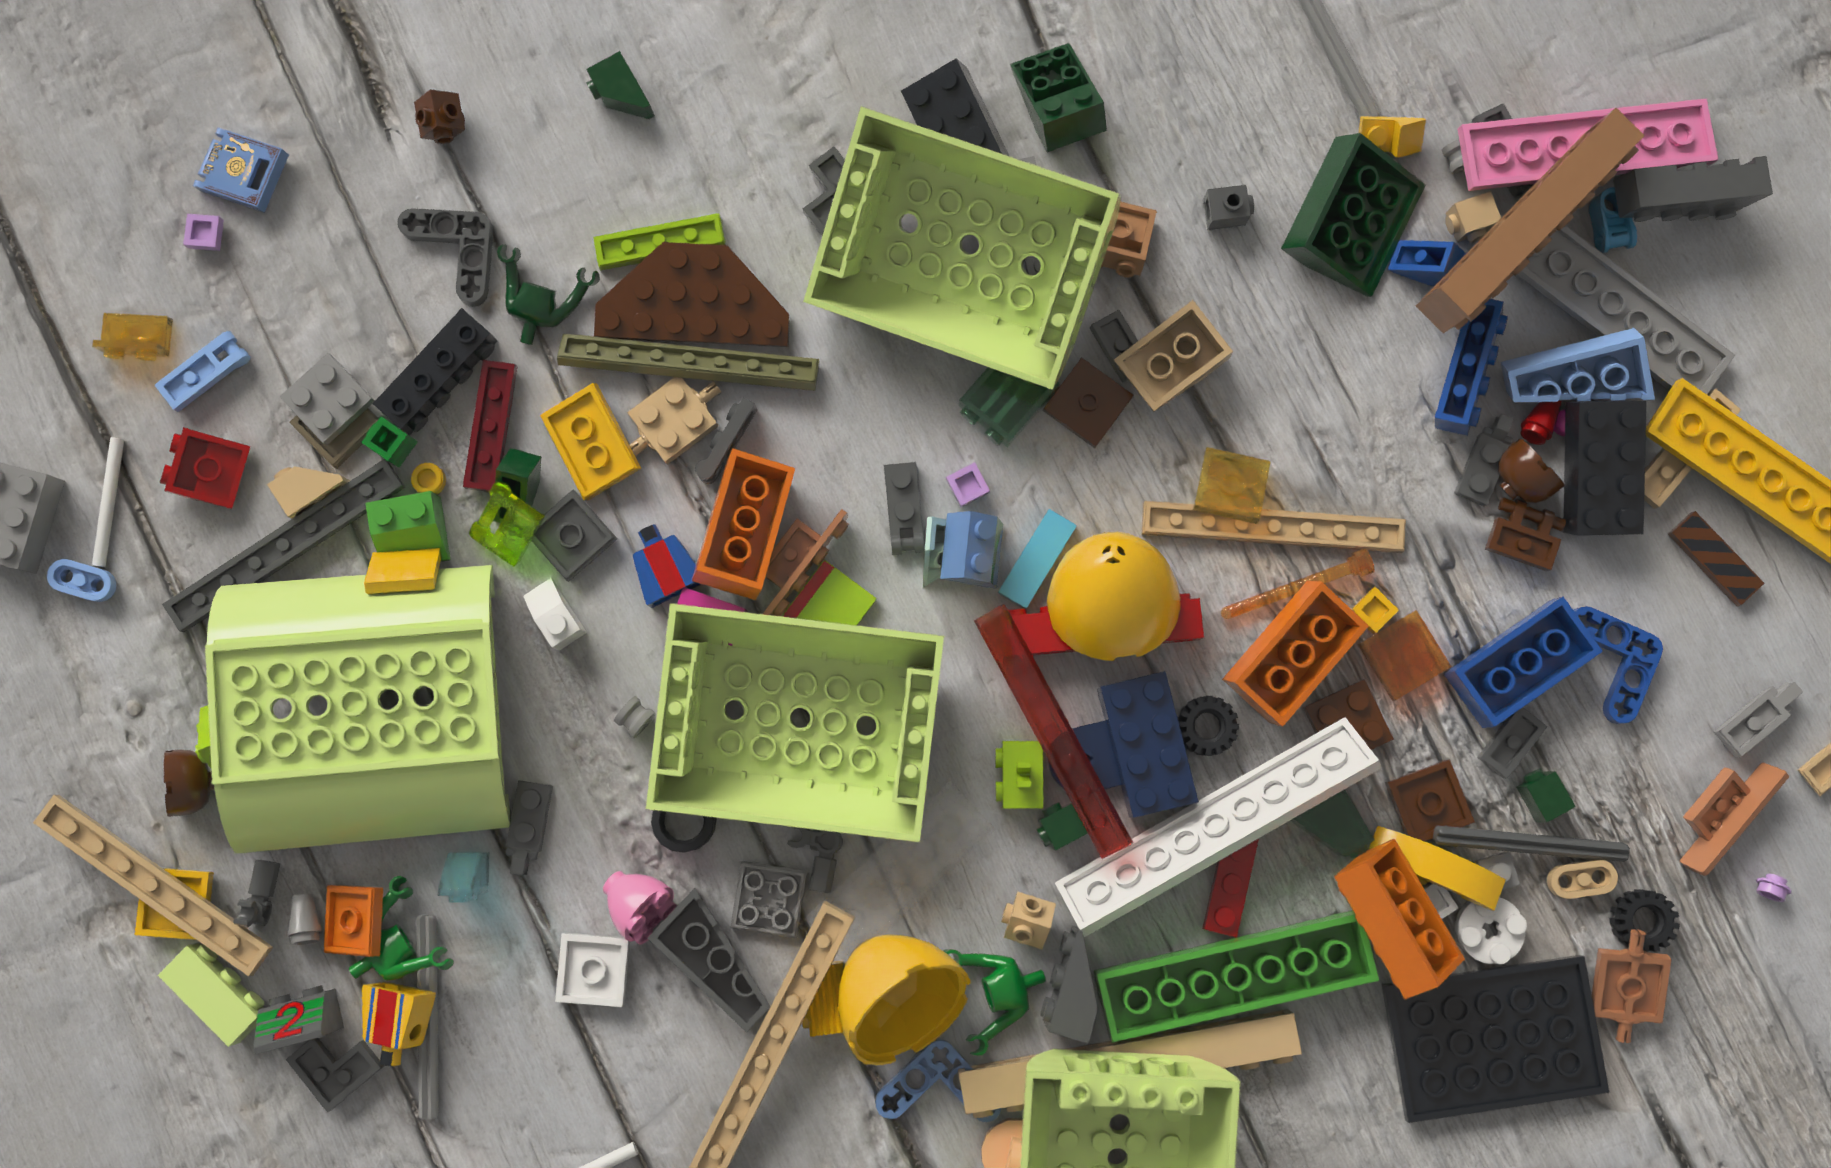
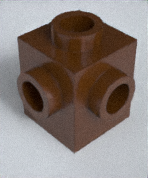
(439, 116)

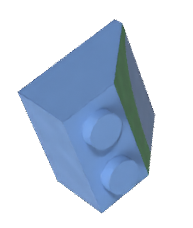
(972, 549)

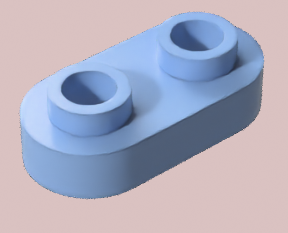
(83, 581)

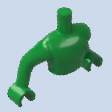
(396, 946)
(1003, 989)

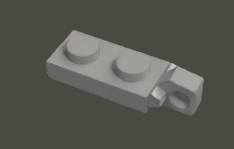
(1758, 718)

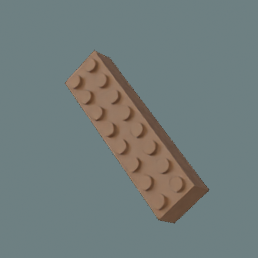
(1531, 222)

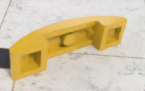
(1446, 869)

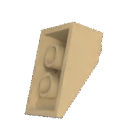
(1174, 356)

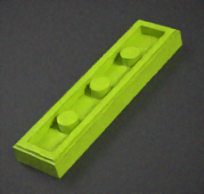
(635, 245)

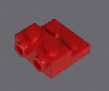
(205, 468)

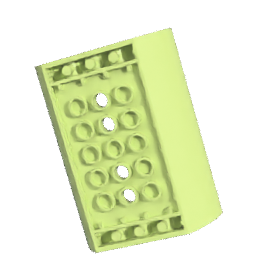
(1176, 1109)

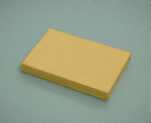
(590, 441)

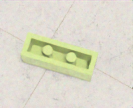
(213, 993)

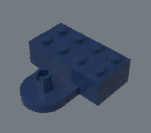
(1139, 746)

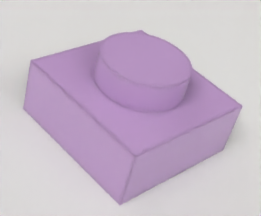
(203, 232)
(967, 484)

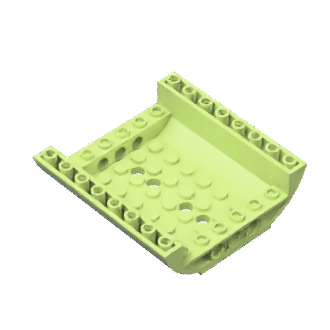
(357, 765)

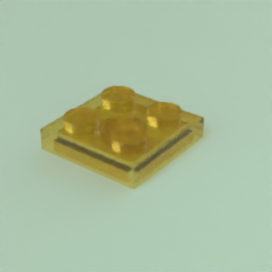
(1231, 485)

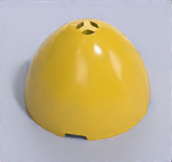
(1115, 606)
(898, 996)

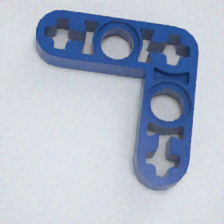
(1631, 659)

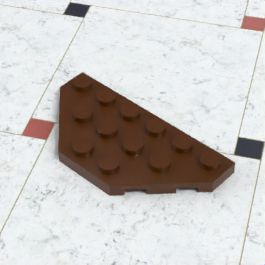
(692, 297)

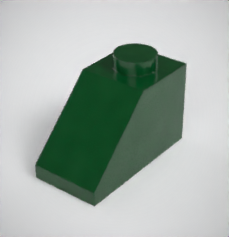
(618, 87)
(521, 474)

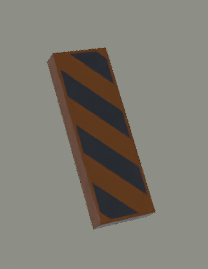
(1716, 558)

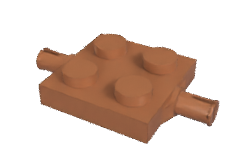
(1630, 985)

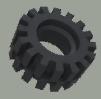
(1225, 716)
(1658, 905)

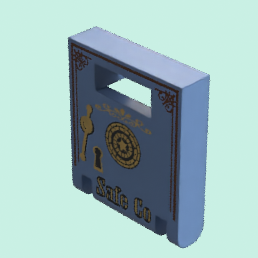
(233, 166)

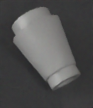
(304, 920)

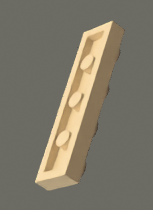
(1668, 471)

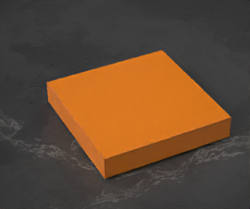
(353, 920)

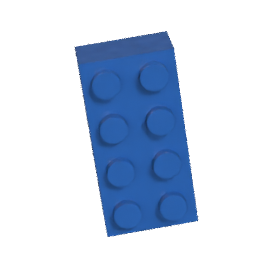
(1523, 662)

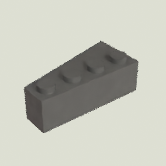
(1692, 190)
(706, 956)

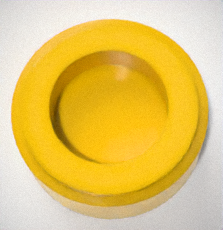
(428, 478)

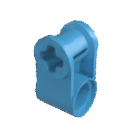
(1607, 226)

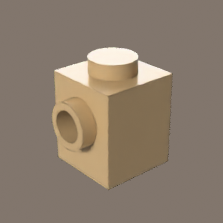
(1472, 217)

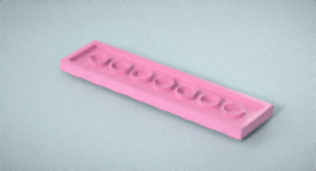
(1526, 148)

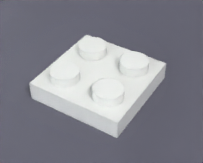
(592, 970)

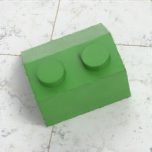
(408, 523)

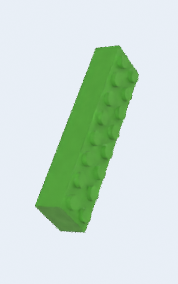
(1235, 975)

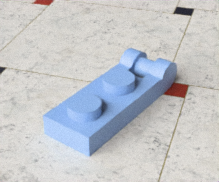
(202, 371)

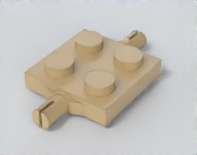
(673, 419)

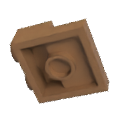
(1130, 240)

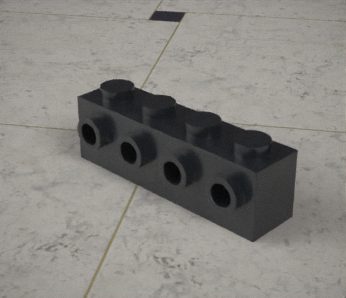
(436, 372)

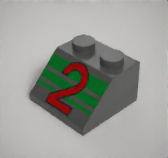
(297, 1020)

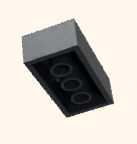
(953, 106)
(1604, 467)

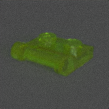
(515, 528)

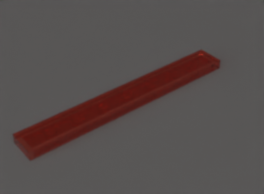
(1053, 731)

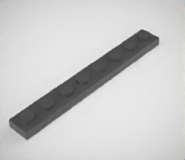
(286, 543)

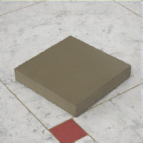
(344, 444)

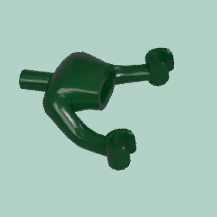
(535, 303)

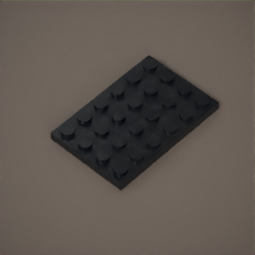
(1496, 1040)

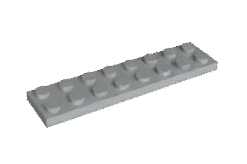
(1613, 301)

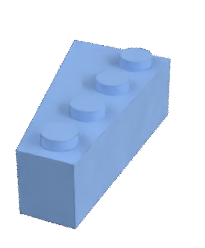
(1595, 368)

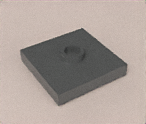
(572, 535)

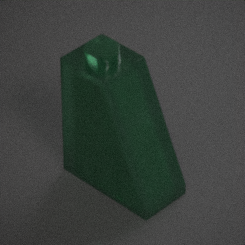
(1337, 826)

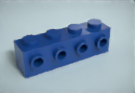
(1468, 369)

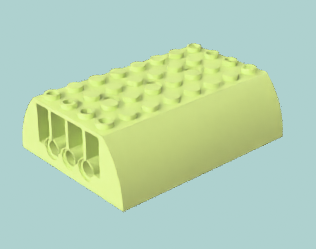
(925, 280)
(764, 763)

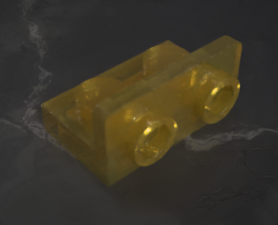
(135, 335)

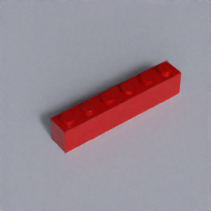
(1043, 639)

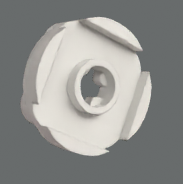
(1497, 948)

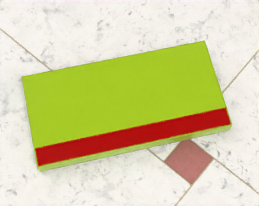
(831, 598)

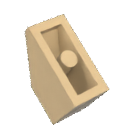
(301, 488)

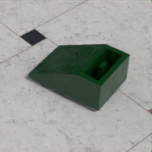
(1059, 97)

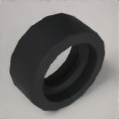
(672, 843)

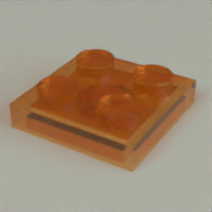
(1404, 655)

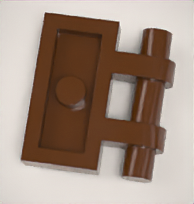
(1523, 543)

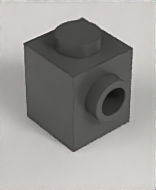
(1227, 207)

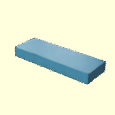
(1037, 559)

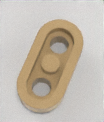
(1580, 879)

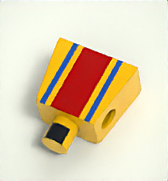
(395, 1018)

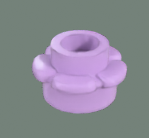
(1773, 887)

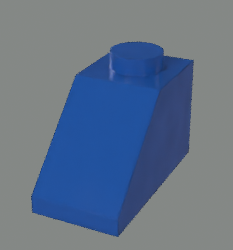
(1425, 260)

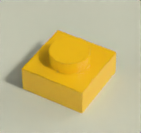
(1375, 610)

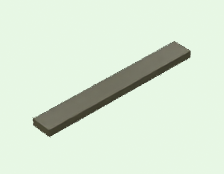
(688, 362)

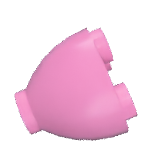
(637, 904)

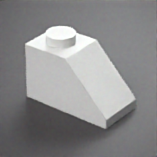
(554, 615)

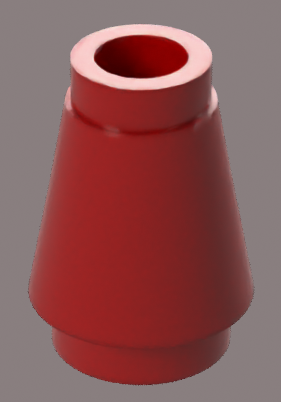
(1540, 423)

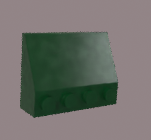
(1354, 214)

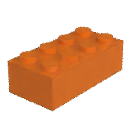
(743, 524)
(1295, 652)
(1399, 919)

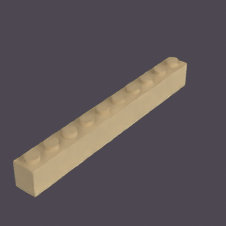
(1223, 1043)

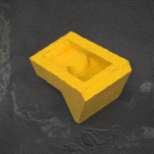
(1394, 134)

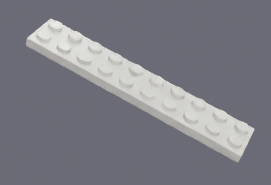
(1217, 825)

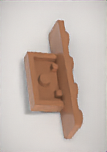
(795, 556)
(1726, 812)

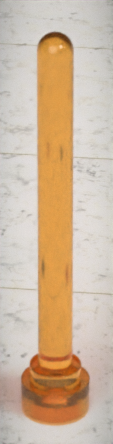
(1358, 564)

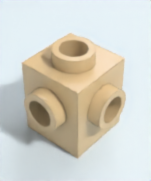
(1028, 920)

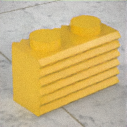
(824, 1013)

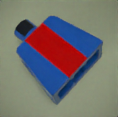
(663, 567)

